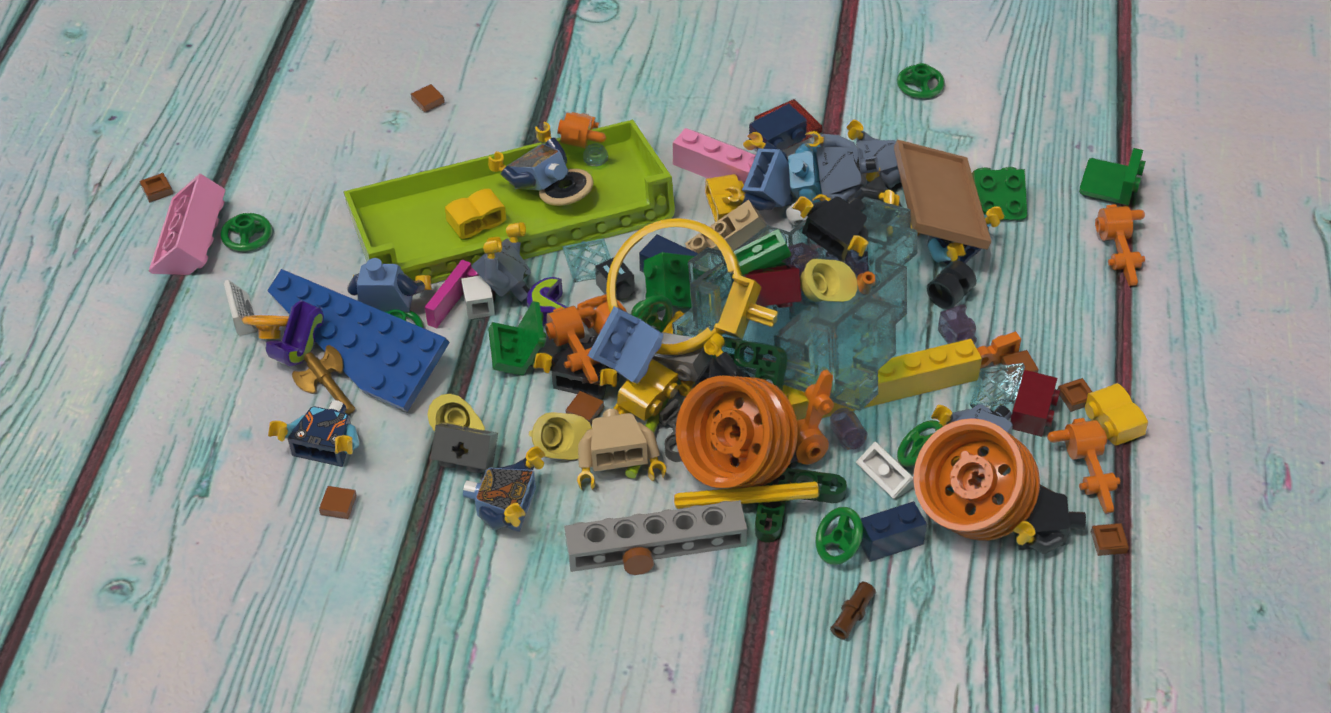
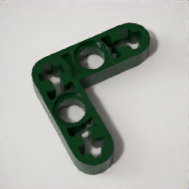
(764, 368)
(792, 476)

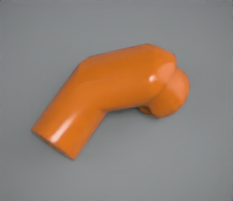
(865, 282)

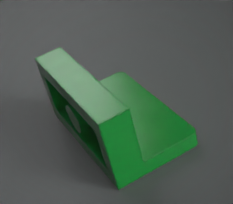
(762, 252)

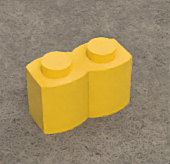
(715, 192)
(475, 213)
(648, 395)
(1116, 414)

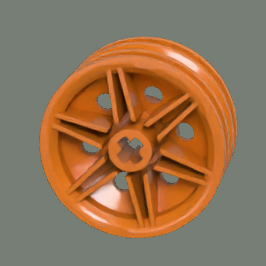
(736, 432)
(936, 472)

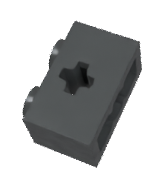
(479, 442)

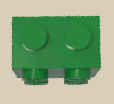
(1113, 180)
(1002, 189)
(668, 276)
(516, 347)

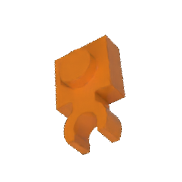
(999, 347)

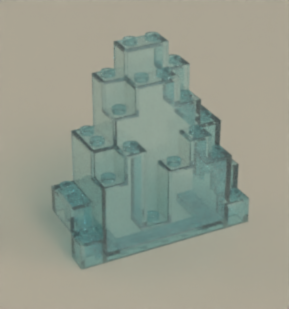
(840, 337)

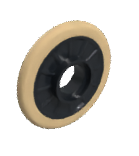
(579, 184)

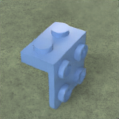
(626, 345)

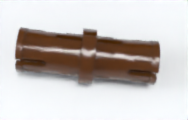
(853, 610)

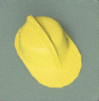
(828, 281)
(453, 410)
(559, 434)

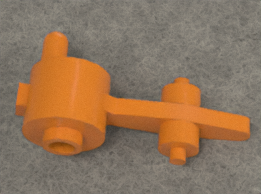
(577, 130)
(1117, 225)
(565, 327)
(1088, 441)
(811, 442)

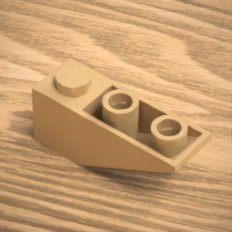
(734, 228)

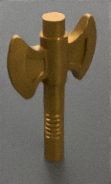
(320, 372)

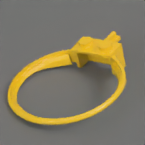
(740, 303)

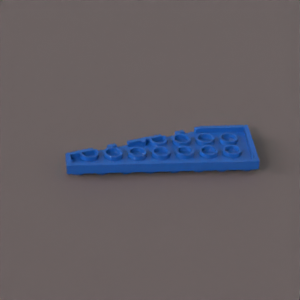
(377, 349)

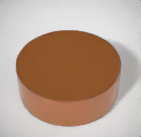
(638, 561)

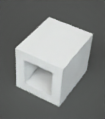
(477, 297)

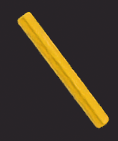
(748, 494)

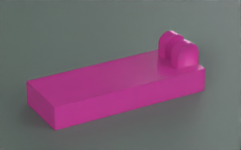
(448, 294)

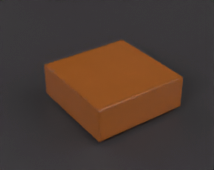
(427, 98)
(156, 187)
(1020, 357)
(1074, 394)
(585, 406)
(337, 502)
(1109, 539)

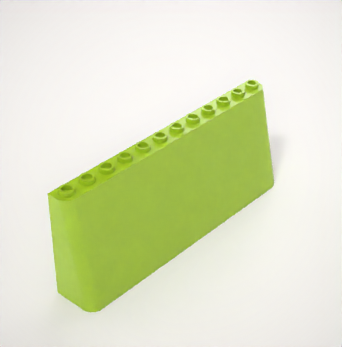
(407, 222)

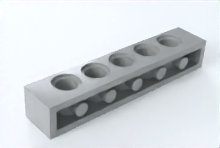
(706, 527)

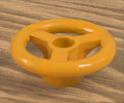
(267, 325)

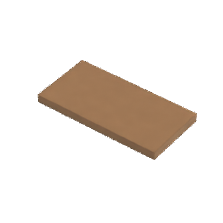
(941, 195)

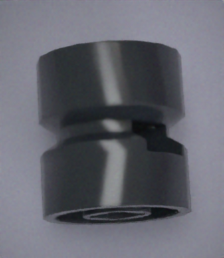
(951, 284)

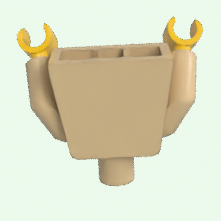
(617, 443)

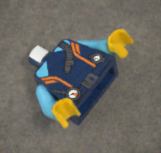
(950, 251)
(319, 434)

